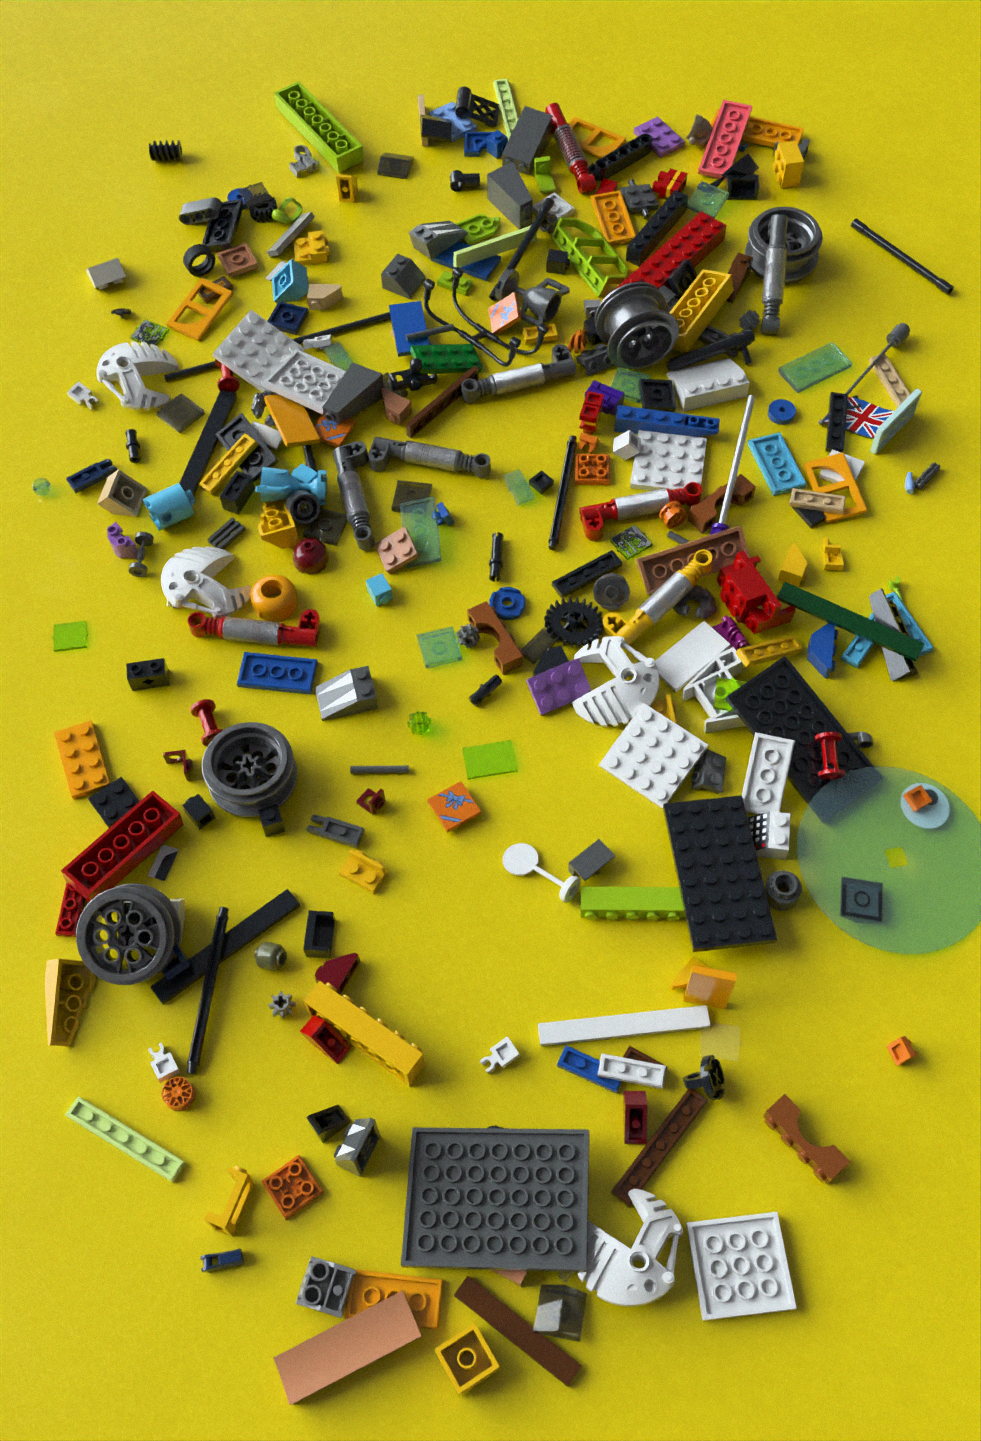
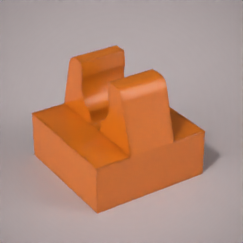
(588, 439)
(917, 798)
(901, 1050)

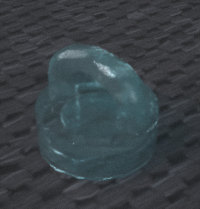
(41, 486)

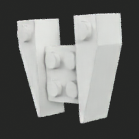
(704, 685)

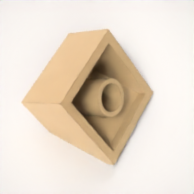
(122, 495)

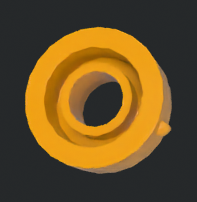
(275, 608)

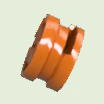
(673, 515)
(178, 1093)

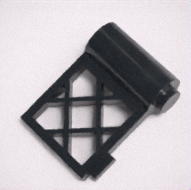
(466, 105)

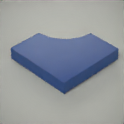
(475, 143)

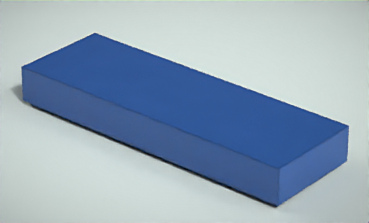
(586, 1068)

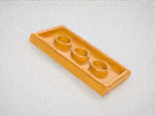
(613, 218)
(291, 421)
(709, 986)
(421, 1292)

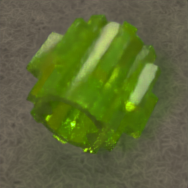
(414, 724)

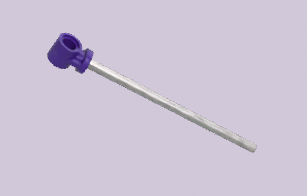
(721, 525)

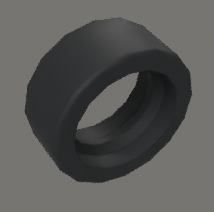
(194, 252)

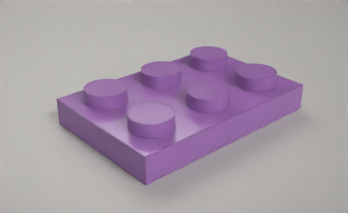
(664, 138)
(558, 686)

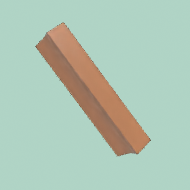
(660, 566)
(347, 1347)

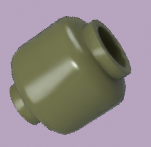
(270, 956)

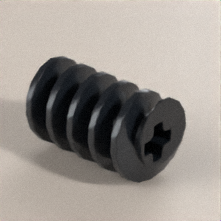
(165, 151)

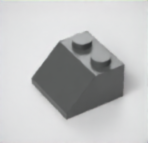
(402, 276)

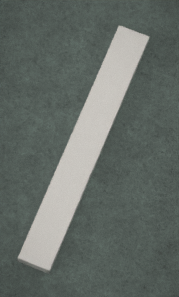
(623, 1025)

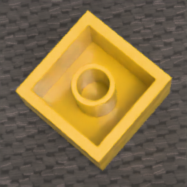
(788, 164)
(467, 1359)

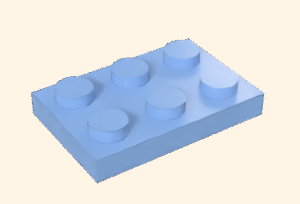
(459, 126)

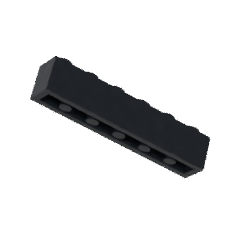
(657, 228)

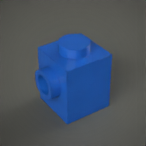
(496, 143)

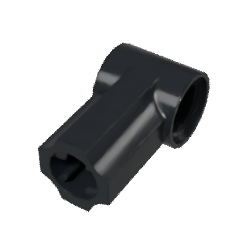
(459, 180)

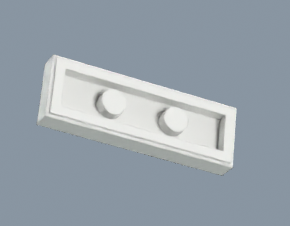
(631, 1071)

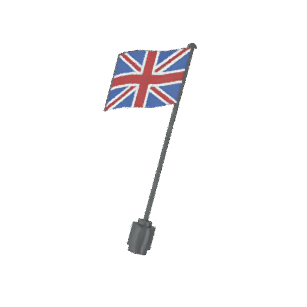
(867, 418)

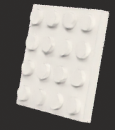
(255, 349)
(304, 380)
(667, 461)
(653, 755)
(740, 1266)

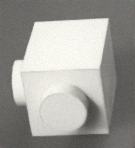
(626, 445)

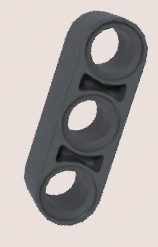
(200, 211)

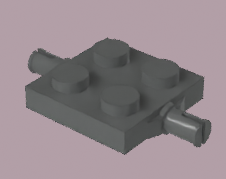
(639, 198)

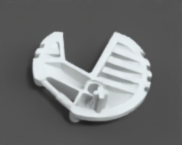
(127, 364)
(192, 575)
(617, 698)
(611, 1262)

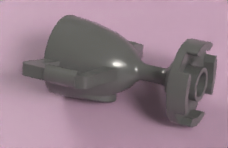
(540, 300)

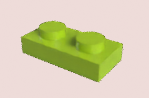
(446, 281)

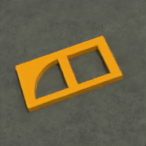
(597, 131)
(198, 329)
(838, 464)

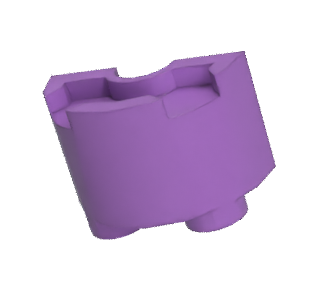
(120, 544)

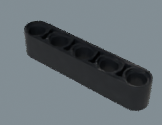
(623, 157)

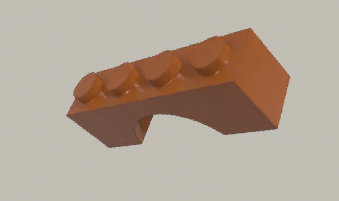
(704, 514)
(507, 654)
(825, 1161)

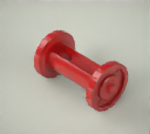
(227, 381)
(203, 710)
(829, 753)

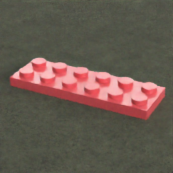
(725, 138)

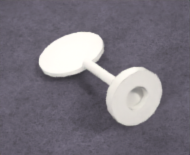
(523, 859)

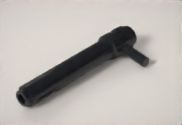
(735, 341)

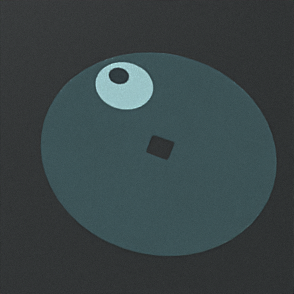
(844, 842)

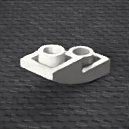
(269, 435)

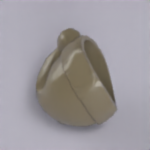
(700, 131)

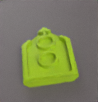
(478, 228)

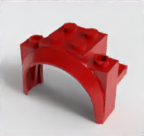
(746, 590)

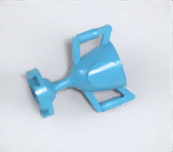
(279, 484)

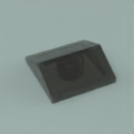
(395, 165)
(560, 1312)

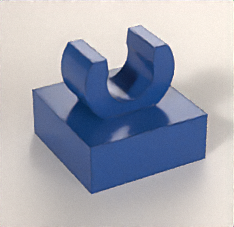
(444, 515)

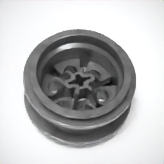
(802, 242)
(243, 796)
(147, 903)

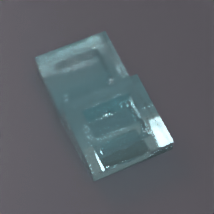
(338, 356)
(518, 486)

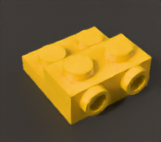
(311, 249)

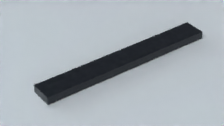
(207, 441)
(233, 941)

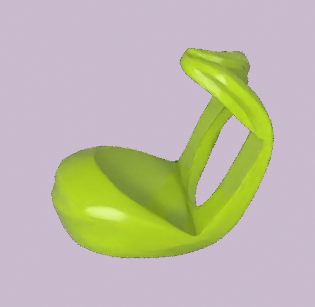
(280, 216)

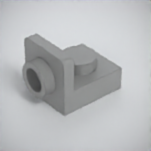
(590, 307)

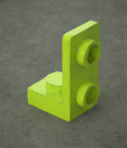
(543, 176)

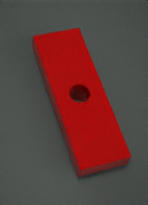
(70, 916)

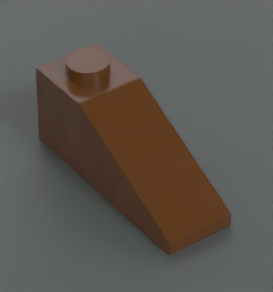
(739, 270)

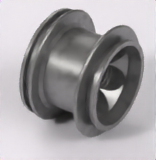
(636, 325)

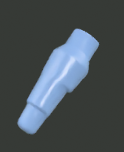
(909, 484)

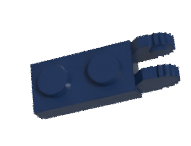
(91, 475)

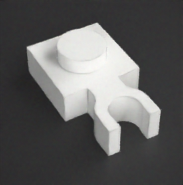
(321, 342)
(82, 394)
(503, 1054)
(164, 1064)

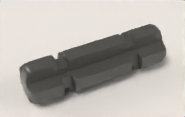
(927, 475)

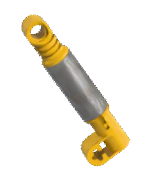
(661, 601)

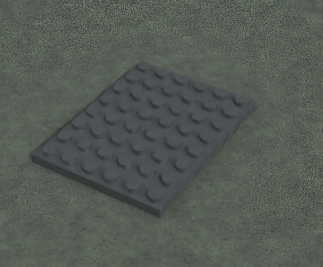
(497, 1199)

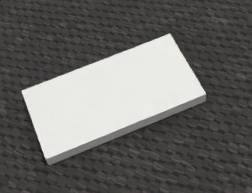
(690, 656)
(767, 773)

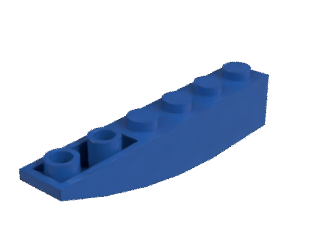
(664, 422)

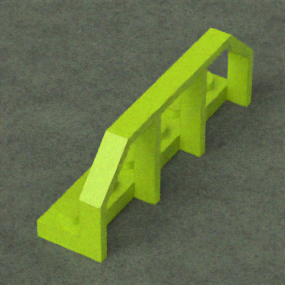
(581, 262)

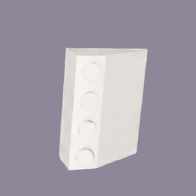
(709, 384)

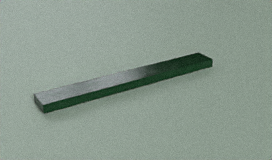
(850, 621)

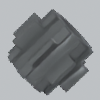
(549, 223)
(749, 320)
(468, 635)

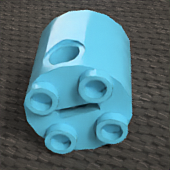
(170, 506)

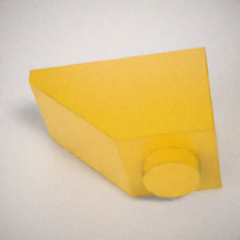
(347, 188)
(794, 567)

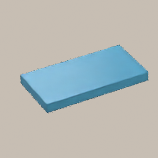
(776, 464)

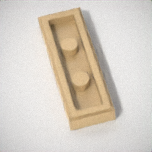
(817, 501)

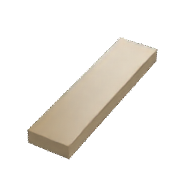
(421, 106)
(890, 380)

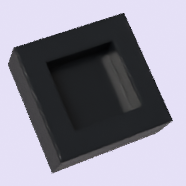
(541, 482)

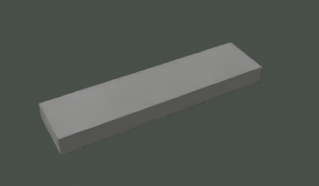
(290, 234)

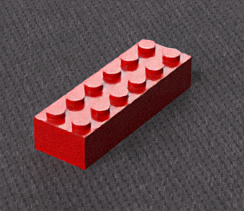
(123, 846)

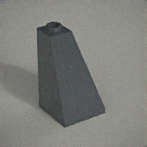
(353, 393)

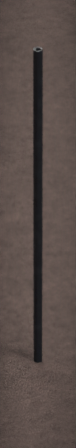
(299, 340)

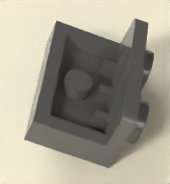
(595, 359)
(709, 772)

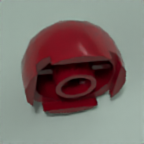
(310, 556)

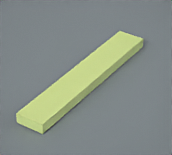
(506, 105)
(490, 248)
(125, 1139)

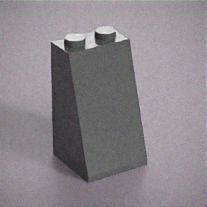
(528, 139)
(510, 195)

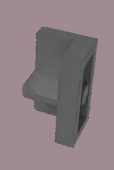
(591, 860)

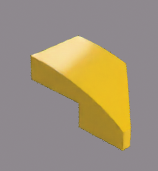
(832, 556)
(683, 977)

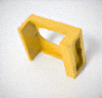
(236, 1204)

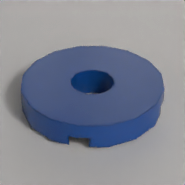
(508, 594)

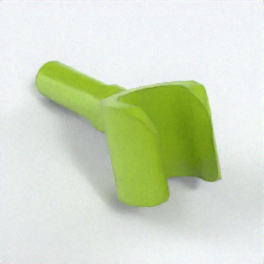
(895, 586)

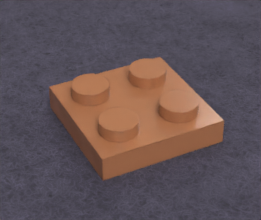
(237, 260)
(397, 550)

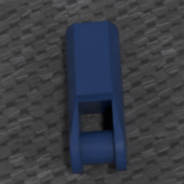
(225, 1260)

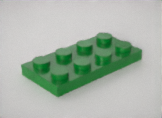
(446, 358)

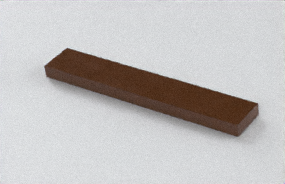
(439, 404)
(659, 1145)
(517, 1331)

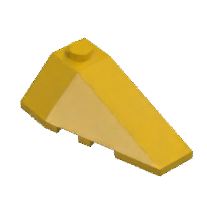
(277, 525)
(65, 996)

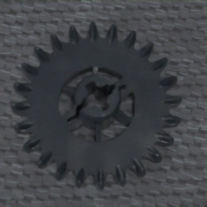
(573, 615)

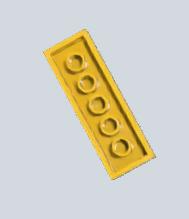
(700, 306)
(366, 1033)

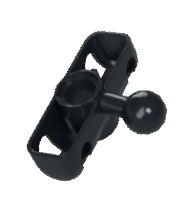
(411, 377)

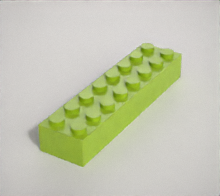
(319, 127)

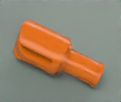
(578, 341)

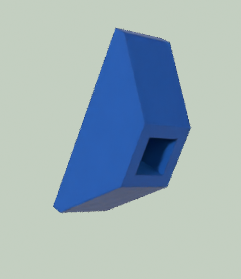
(822, 649)

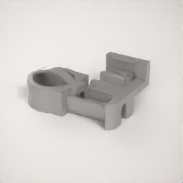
(304, 161)

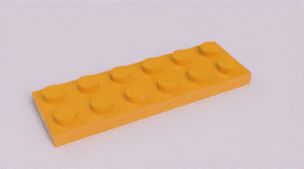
(768, 132)

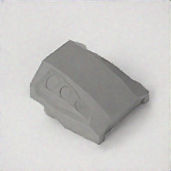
(325, 1287)

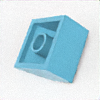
(290, 282)

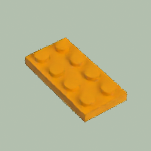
(82, 759)

